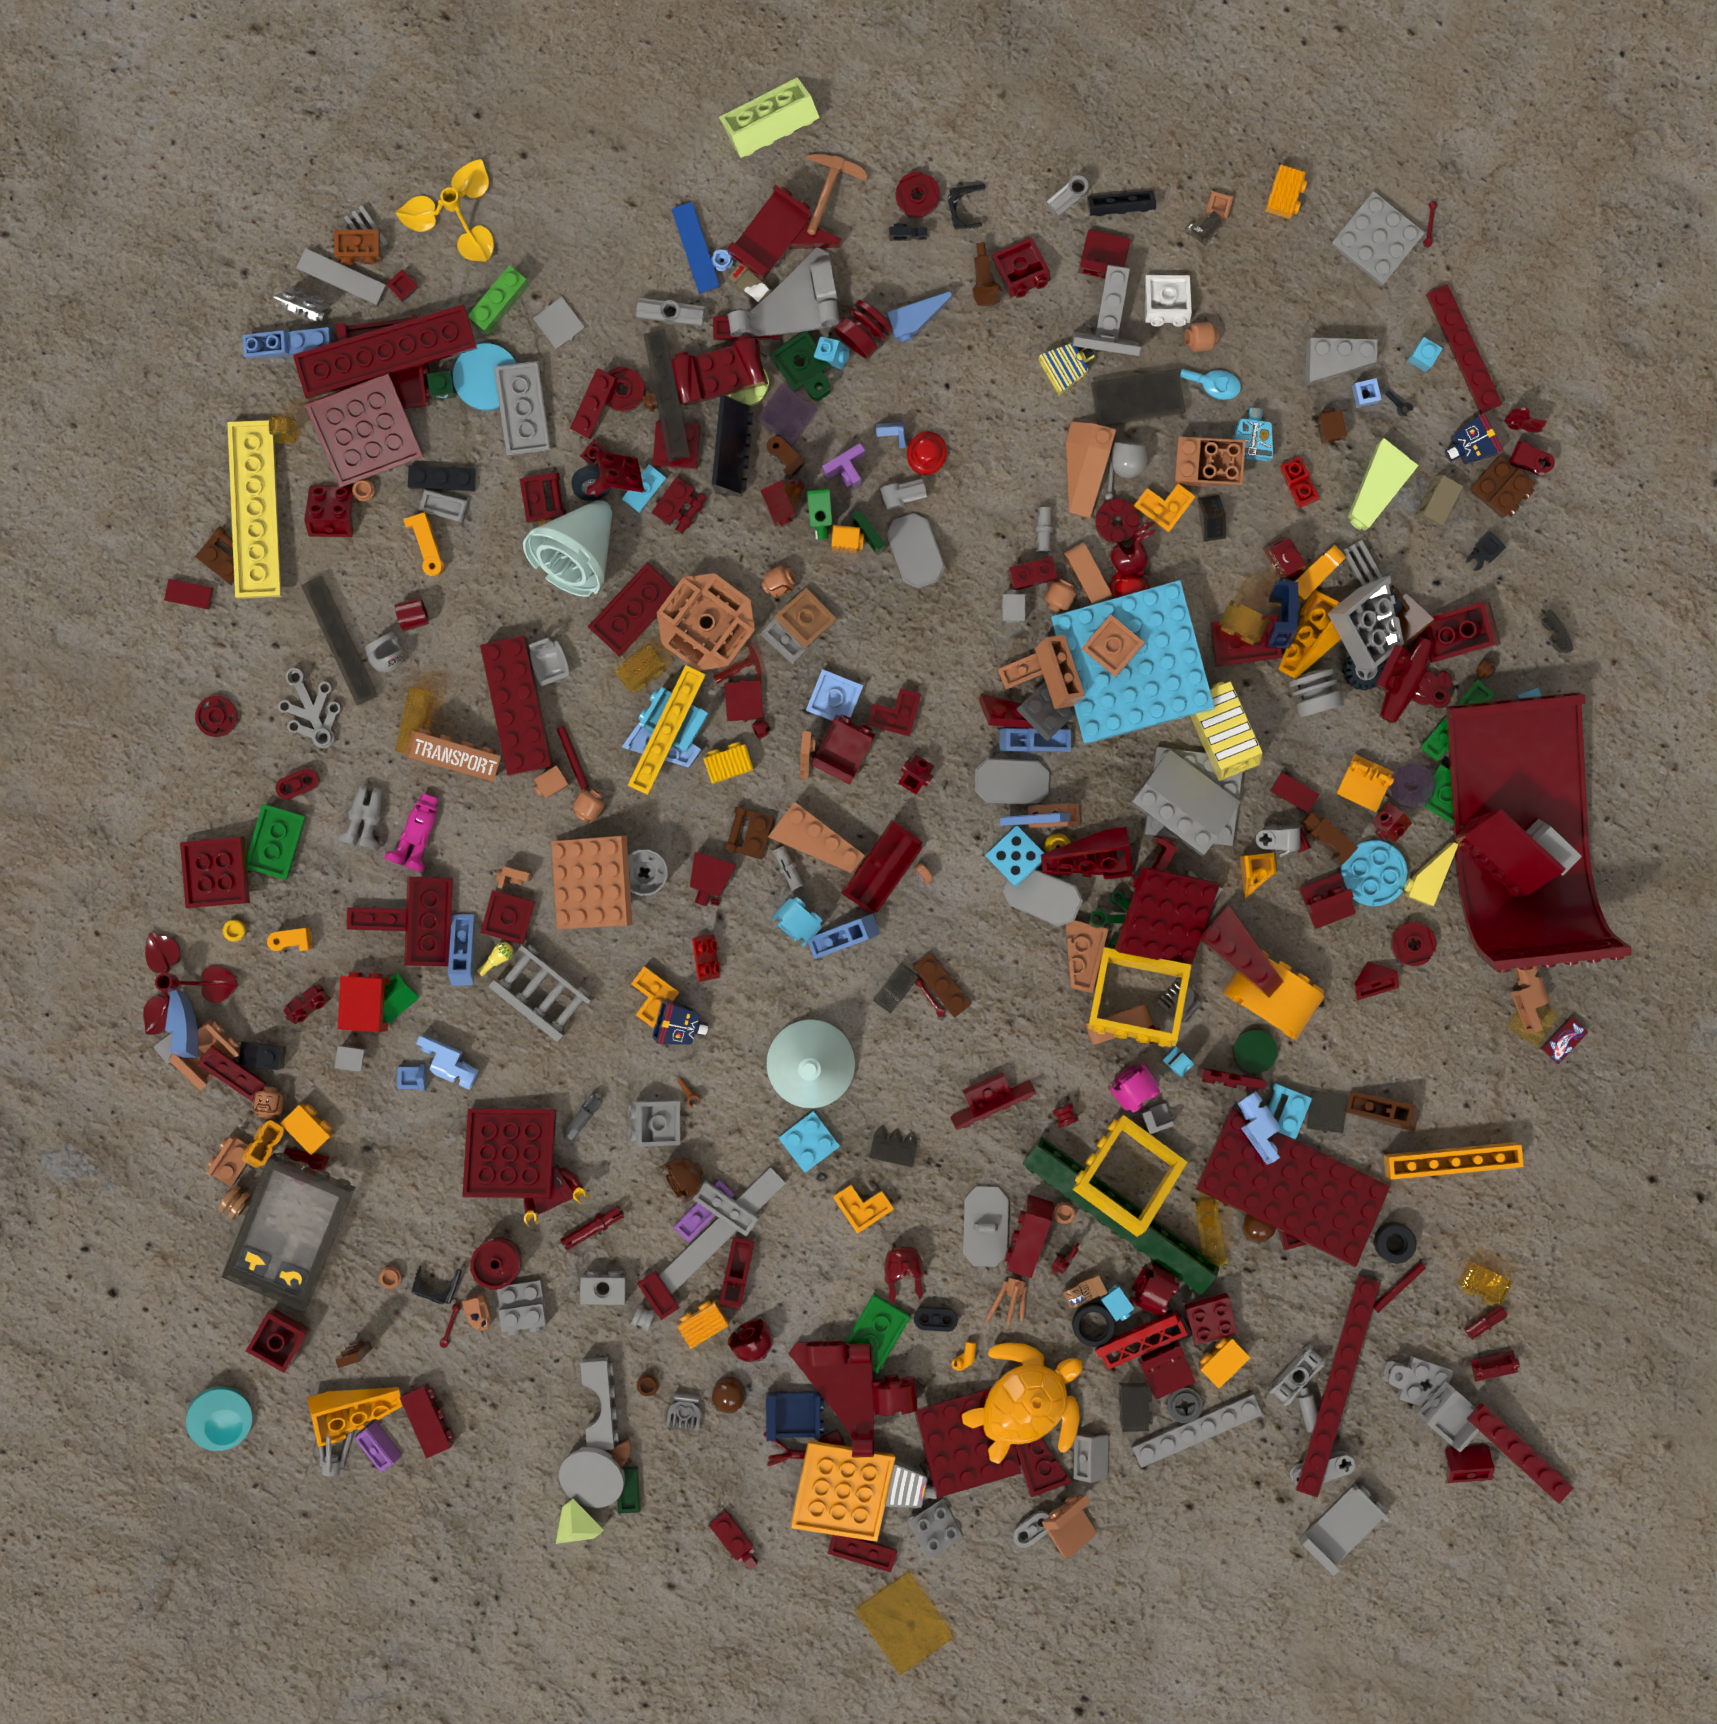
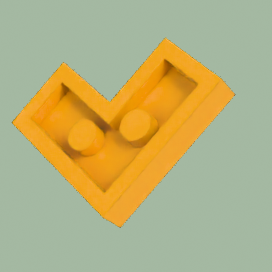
(1165, 512)
(655, 989)
(861, 1213)

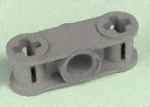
(1285, 1380)
(1333, 1470)

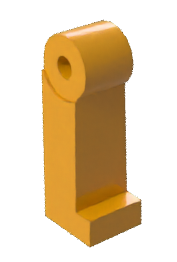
(432, 561)
(1318, 572)

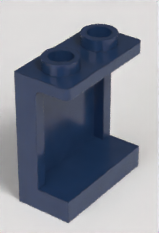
(1283, 632)
(794, 1415)

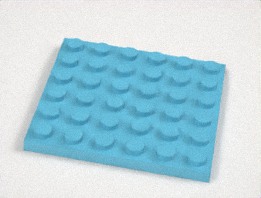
(1161, 680)

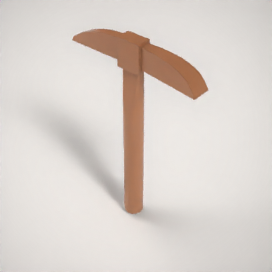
(836, 165)

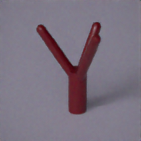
(791, 1454)

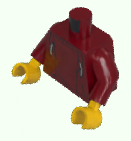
(564, 1188)

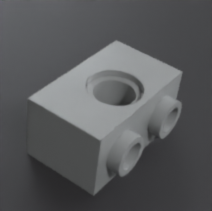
(592, 1295)

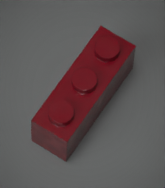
(427, 1420)

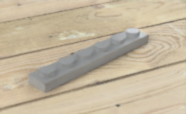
(1202, 1428)

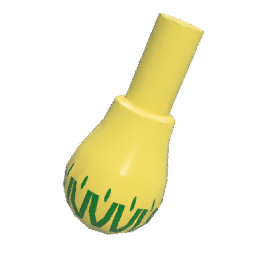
(501, 953)

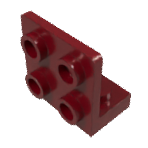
(1102, 250)
(329, 511)
(1166, 1370)

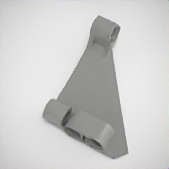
(798, 304)

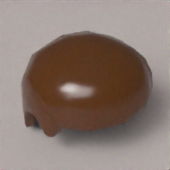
(1256, 1230)
(728, 1395)

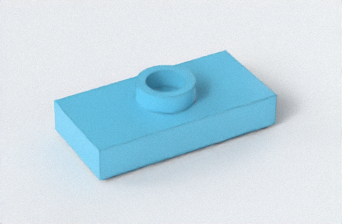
(652, 482)

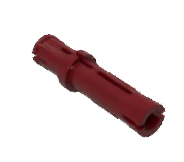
(593, 1227)

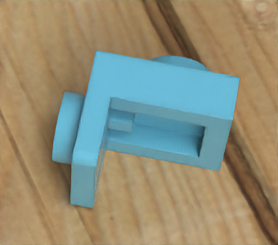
(833, 352)

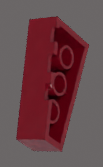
(1236, 947)

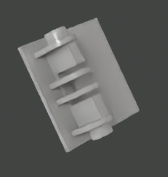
(296, 301)
(934, 1529)

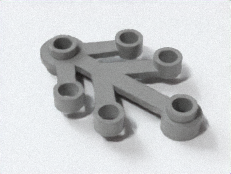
(311, 711)

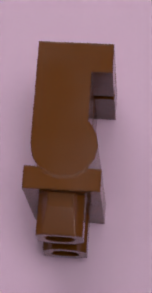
(1329, 836)

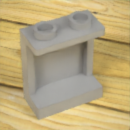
(1447, 1415)

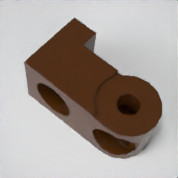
(781, 450)

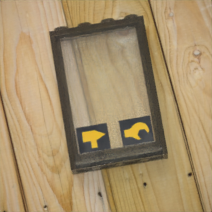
(288, 1231)

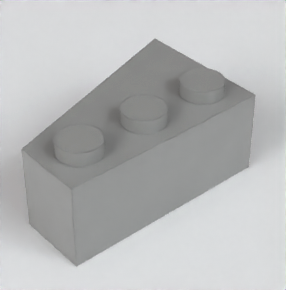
(1336, 357)

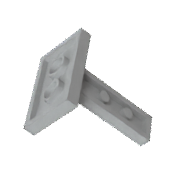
(1110, 317)

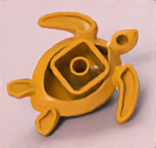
(1027, 1401)

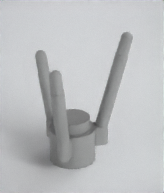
(329, 1462)

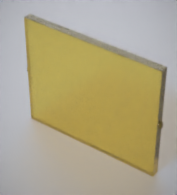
(904, 1623)

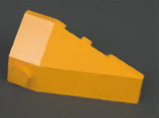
(1313, 636)
(346, 1410)

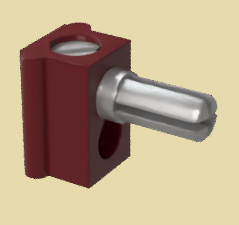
(1304, 845)

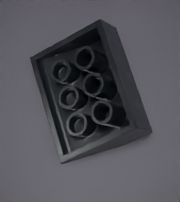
(731, 446)

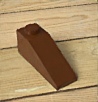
(1383, 1110)

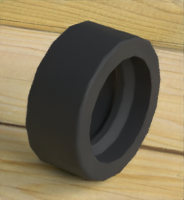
(1110, 1325)

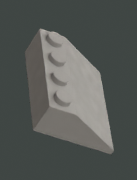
(1185, 802)

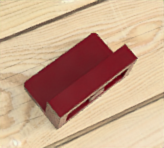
(1469, 1465)

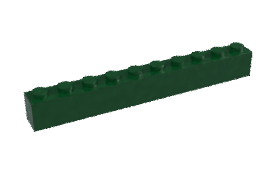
(1156, 1242)

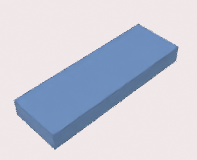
(1034, 819)

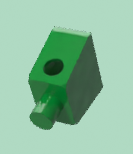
(820, 501)

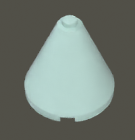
(573, 548)
(810, 1063)

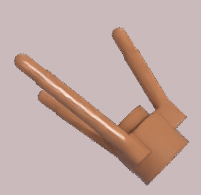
(1015, 1289)

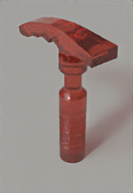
(737, 668)

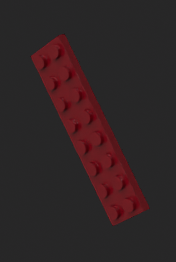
(385, 351)

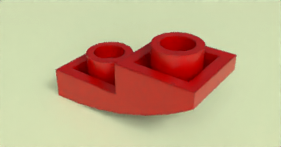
(1298, 482)

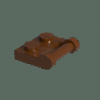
(216, 558)
(756, 834)

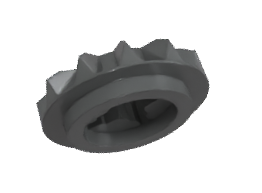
(1193, 1410)

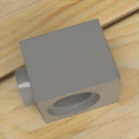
(1013, 607)

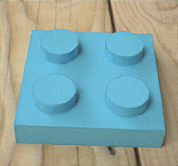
(809, 1141)

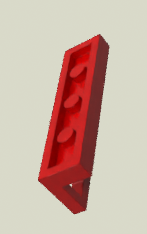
(1139, 1335)

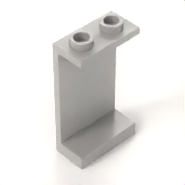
(1343, 1527)

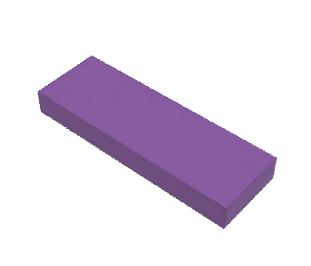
(698, 1216)

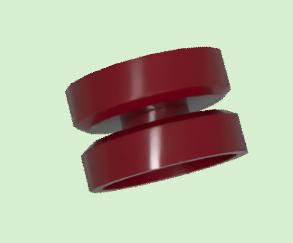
(486, 1272)

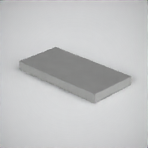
(522, 408)

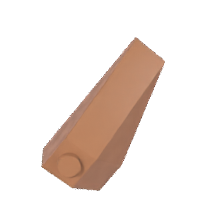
(1086, 456)

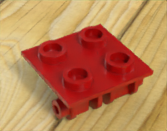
(706, 957)

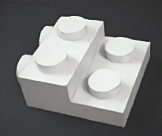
(1167, 299)

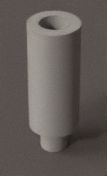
(1308, 1408)

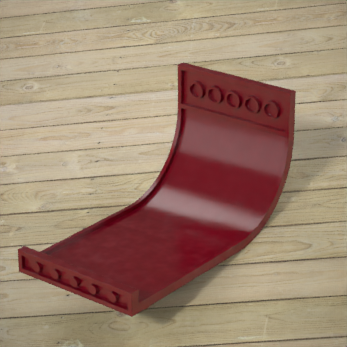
(1531, 766)

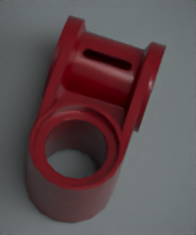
(1528, 458)

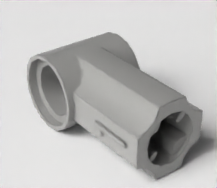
(1067, 196)
(898, 494)

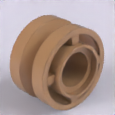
(234, 1202)

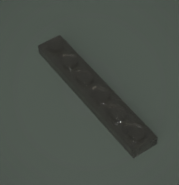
(666, 395)
(339, 640)

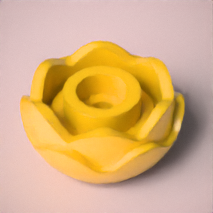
(1055, 839)

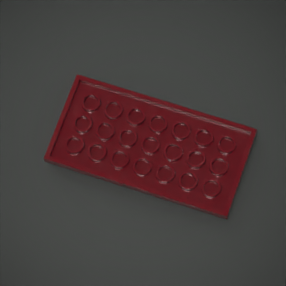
(1296, 1194)

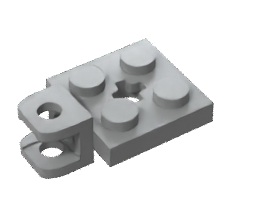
(1409, 1378)

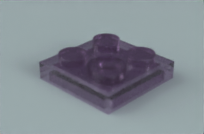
(786, 414)

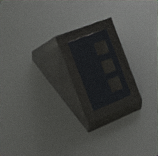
(1212, 518)

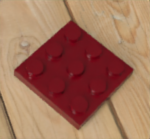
(214, 872)

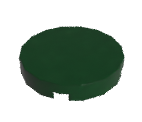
(1255, 1051)

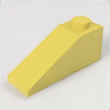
(1428, 880)

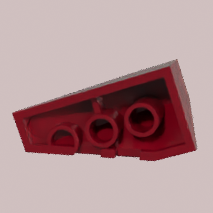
(783, 500)
(1098, 854)

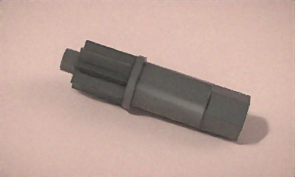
(583, 1115)

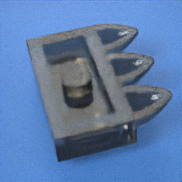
(893, 1149)

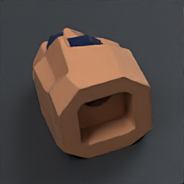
(477, 1311)

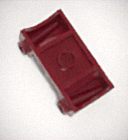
(719, 371)

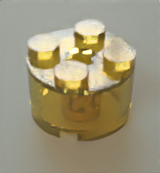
(1244, 622)

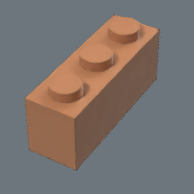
(1059, 672)

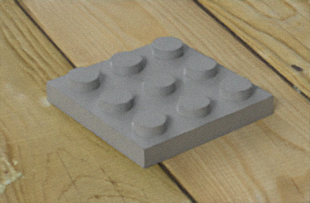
(1377, 238)

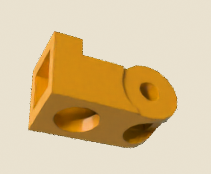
(283, 939)

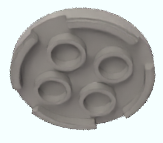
(592, 1477)

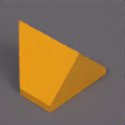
(1256, 871)

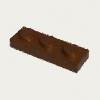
(942, 985)
(353, 1353)

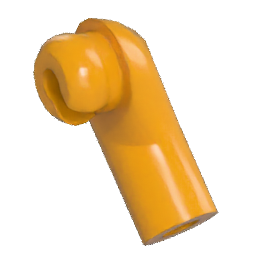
(966, 1358)

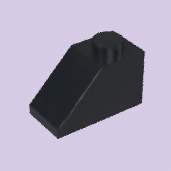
(262, 1055)

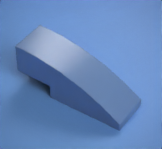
(1031, 741)
(182, 1025)

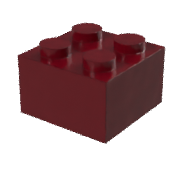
(278, 1340)

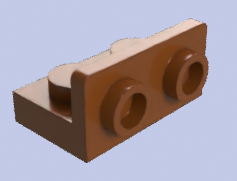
(357, 246)

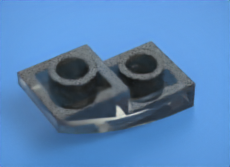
(1560, 639)
(896, 988)

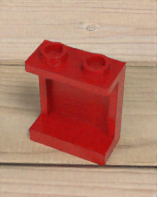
(362, 1002)

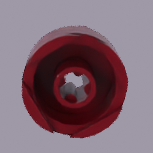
(1154, 1289)
(894, 1395)

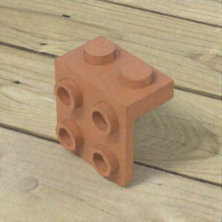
(1070, 1525)

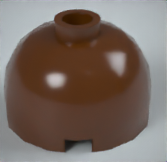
(684, 1177)

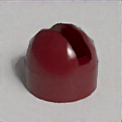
(761, 729)

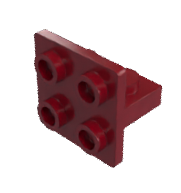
(1327, 900)

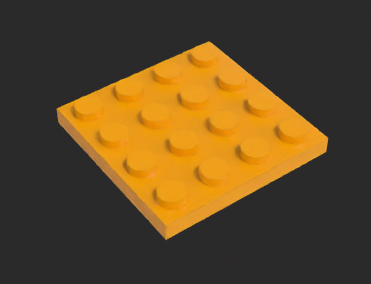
(842, 1492)

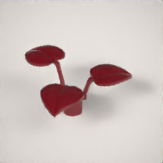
(161, 954)

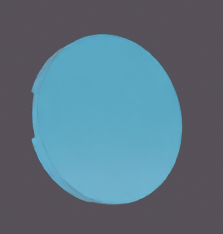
(475, 375)
(1375, 873)

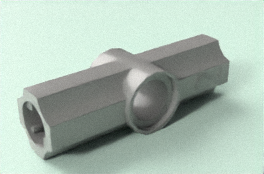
(656, 309)

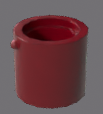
(411, 614)

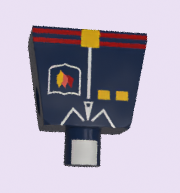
(1474, 442)
(677, 1024)

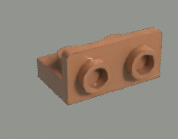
(229, 1162)

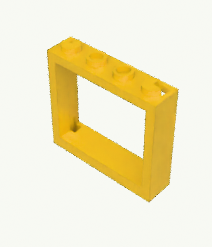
(1141, 1034)
(1108, 1206)

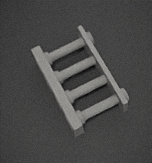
(538, 1014)

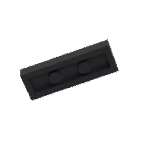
(1121, 203)
(441, 478)

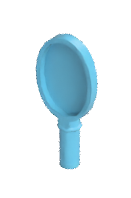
(1216, 383)

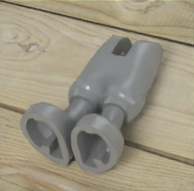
(363, 811)

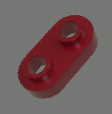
(298, 784)

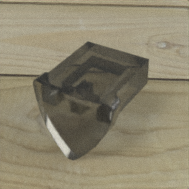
(1206, 229)

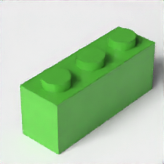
(498, 300)

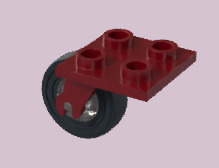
(607, 472)

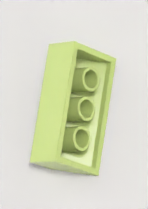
(769, 117)

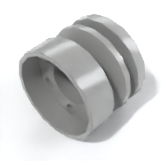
(1316, 692)
(657, 873)

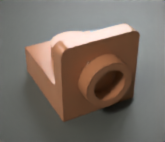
(517, 876)

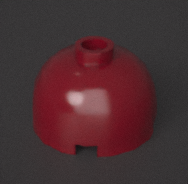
(752, 1341)

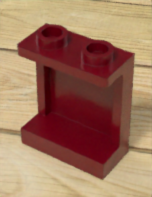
(843, 748)
(1163, 858)

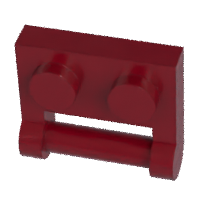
(535, 499)

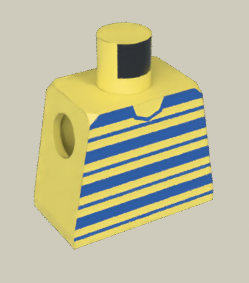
(1065, 366)

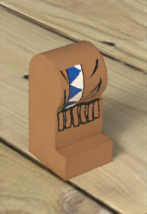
(1084, 1290)

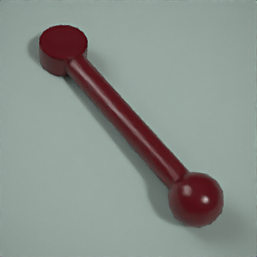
(1428, 241)
(939, 1011)
(444, 1342)

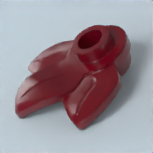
(1521, 419)
(1431, 686)
(1062, 1263)

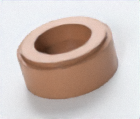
(923, 873)

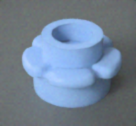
(721, 266)

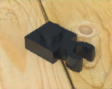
(902, 232)
(1487, 550)

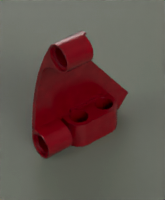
(844, 1380)

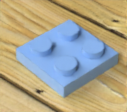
(834, 696)

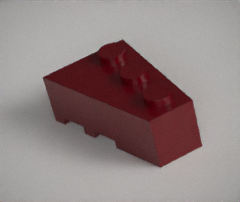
(1030, 1236)

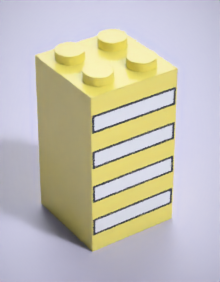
(1227, 734)

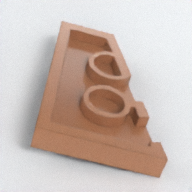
(807, 746)
(1085, 951)

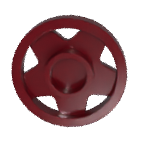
(216, 716)

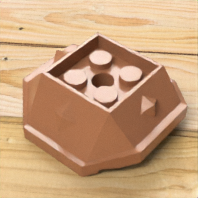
(701, 598)

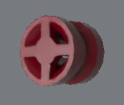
(1065, 1115)

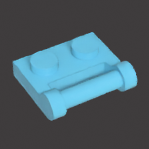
(1293, 1111)

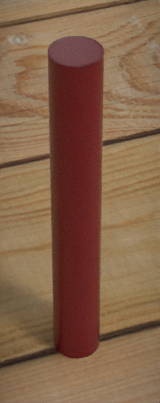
(572, 758)
(1396, 1289)

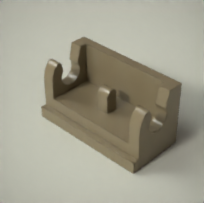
(1439, 500)

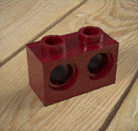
(1032, 573)

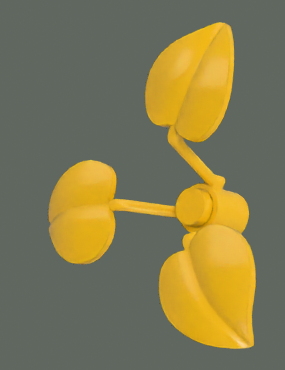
(469, 181)

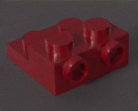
(1021, 268)

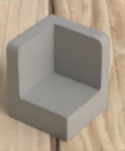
(350, 1057)
(1157, 1118)

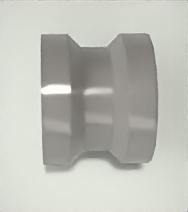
(643, 1317)

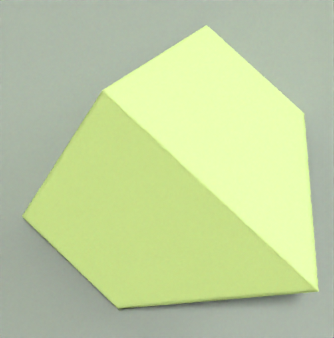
(576, 1524)

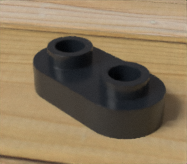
(935, 1320)

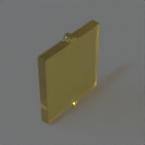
(1548, 1018)

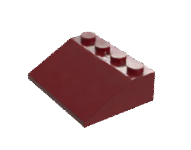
(1508, 853)

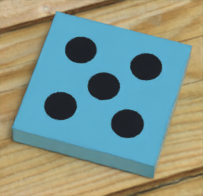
(1015, 856)

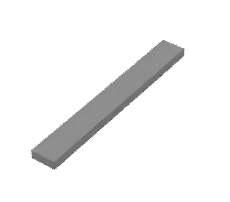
(719, 1231)

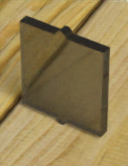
(1327, 1111)

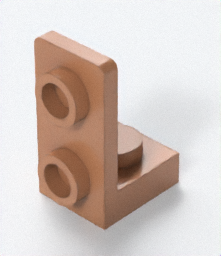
(1073, 809)

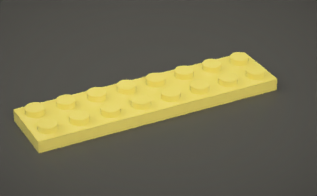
(254, 510)

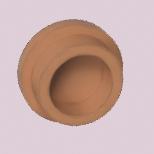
(363, 490)
(1064, 1212)
(390, 1277)

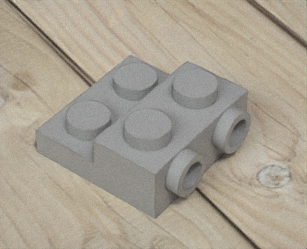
(654, 1123)
(522, 1307)

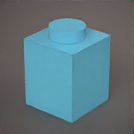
(1424, 354)
(1117, 1303)

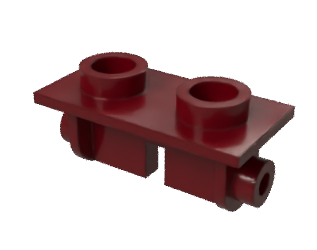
(314, 999)
(1494, 1365)

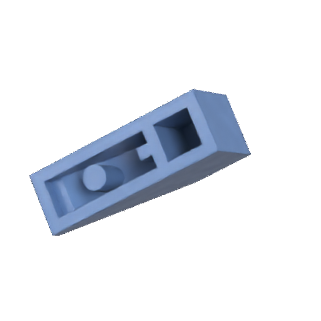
(914, 317)
(844, 936)
(462, 950)

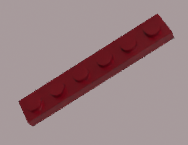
(1464, 349)
(1520, 1453)

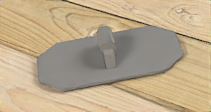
(915, 550)
(1012, 781)
(1045, 898)
(985, 1226)

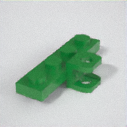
(1437, 742)

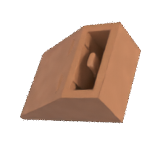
(1209, 462)

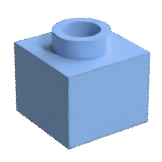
(1371, 387)

